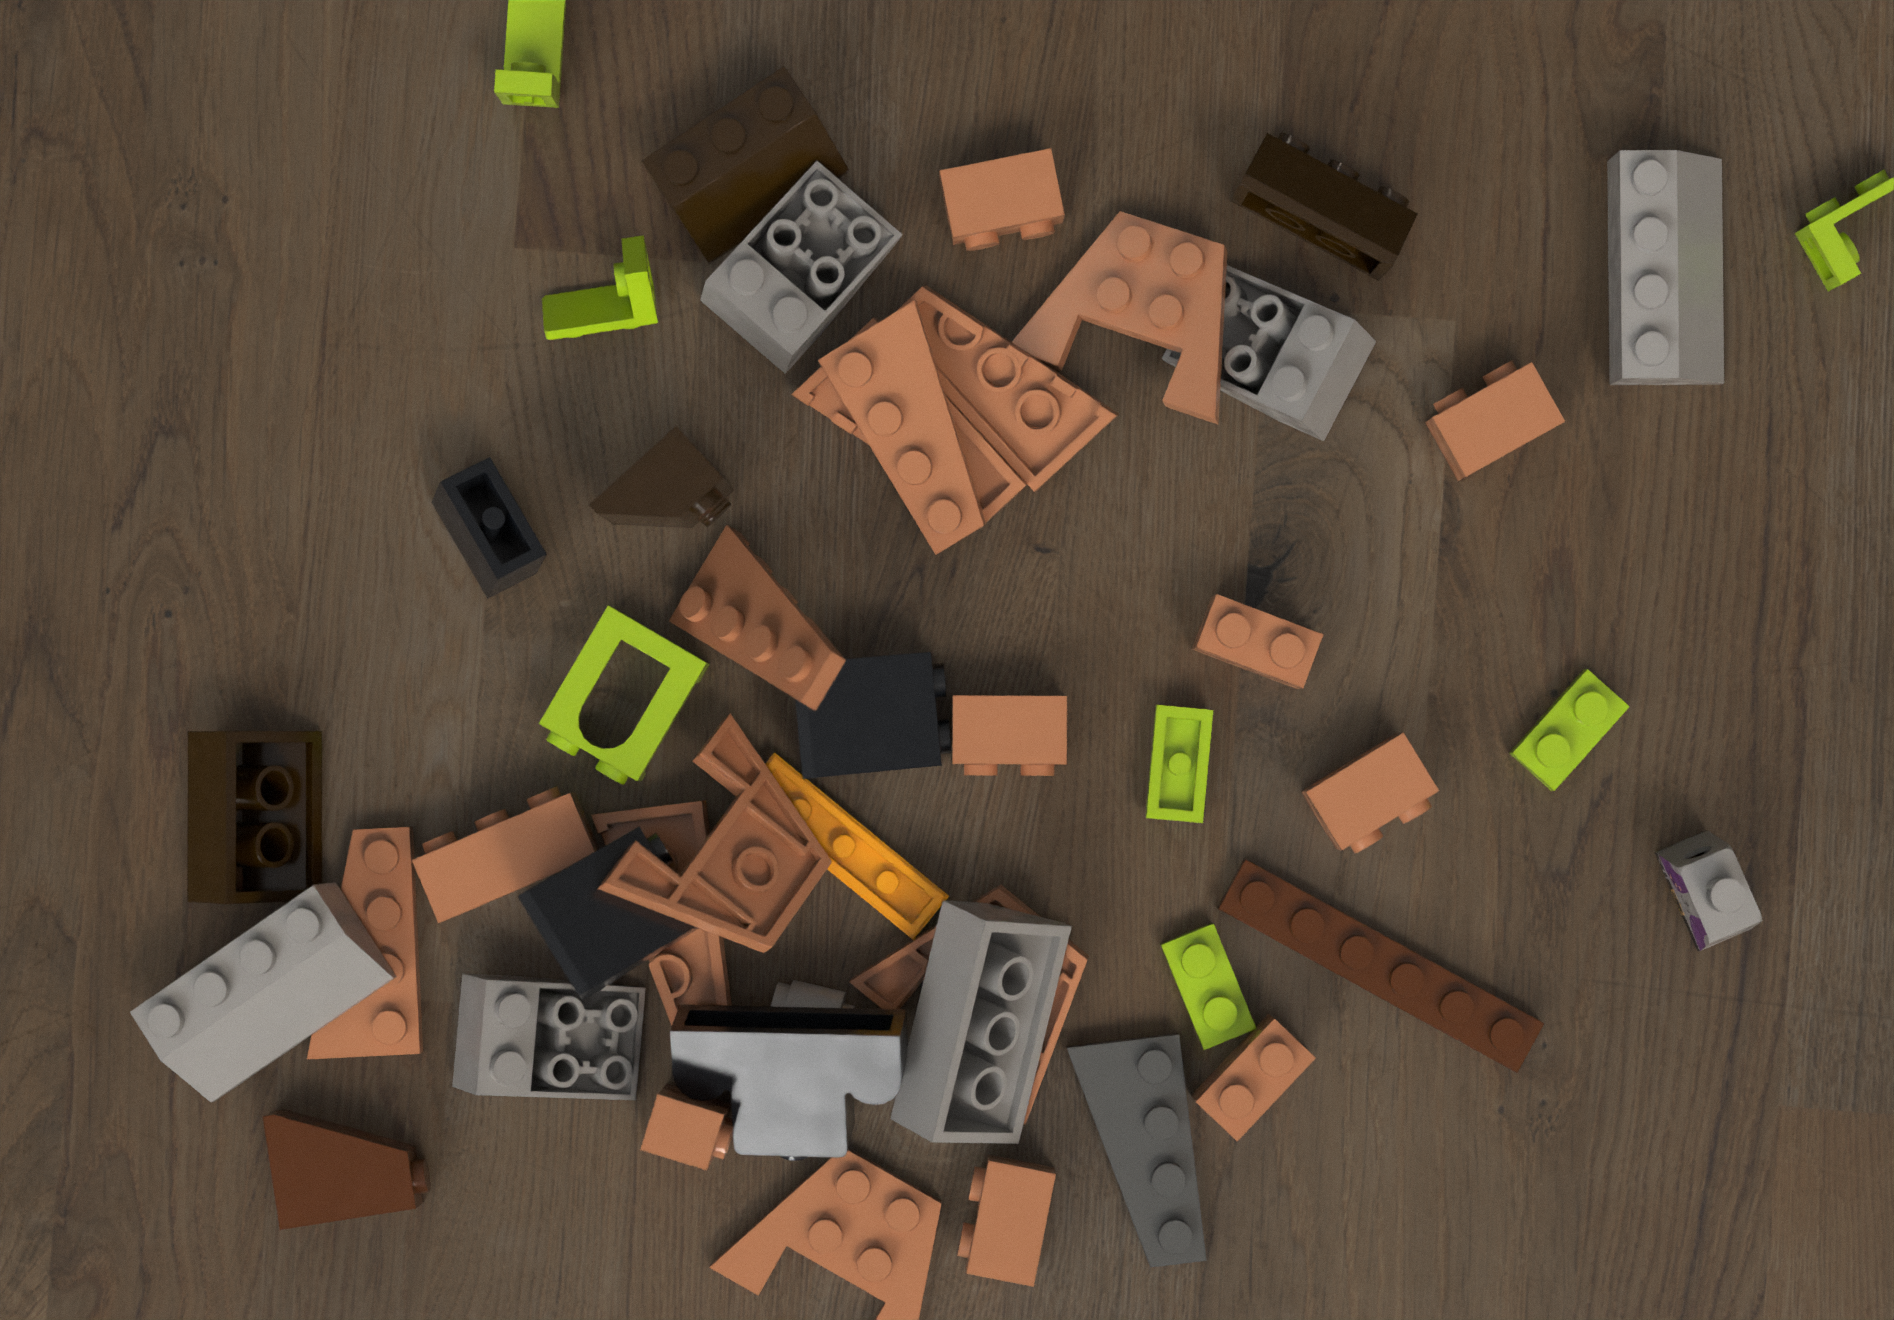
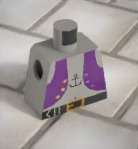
(1709, 889)

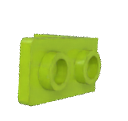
(532, 54)
(1835, 253)
(610, 307)

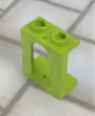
(638, 750)

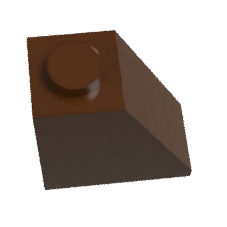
(338, 1171)

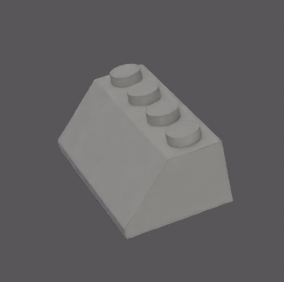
(1665, 268)
(264, 992)
(980, 1024)

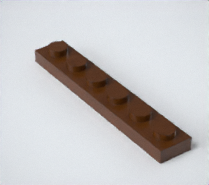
(1380, 965)

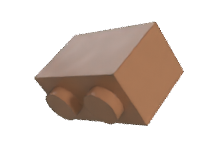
(1002, 199)
(1494, 420)
(1257, 641)
(1009, 732)
(1371, 792)
(1253, 1077)
(688, 1128)
(1008, 1219)

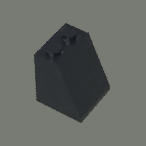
(876, 718)
(596, 932)

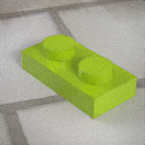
(1569, 729)
(1179, 763)
(1208, 986)

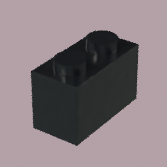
(488, 527)

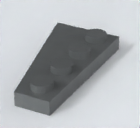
(1145, 1127)

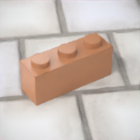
(504, 854)

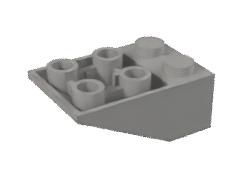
(799, 266)
(1287, 354)
(545, 1040)

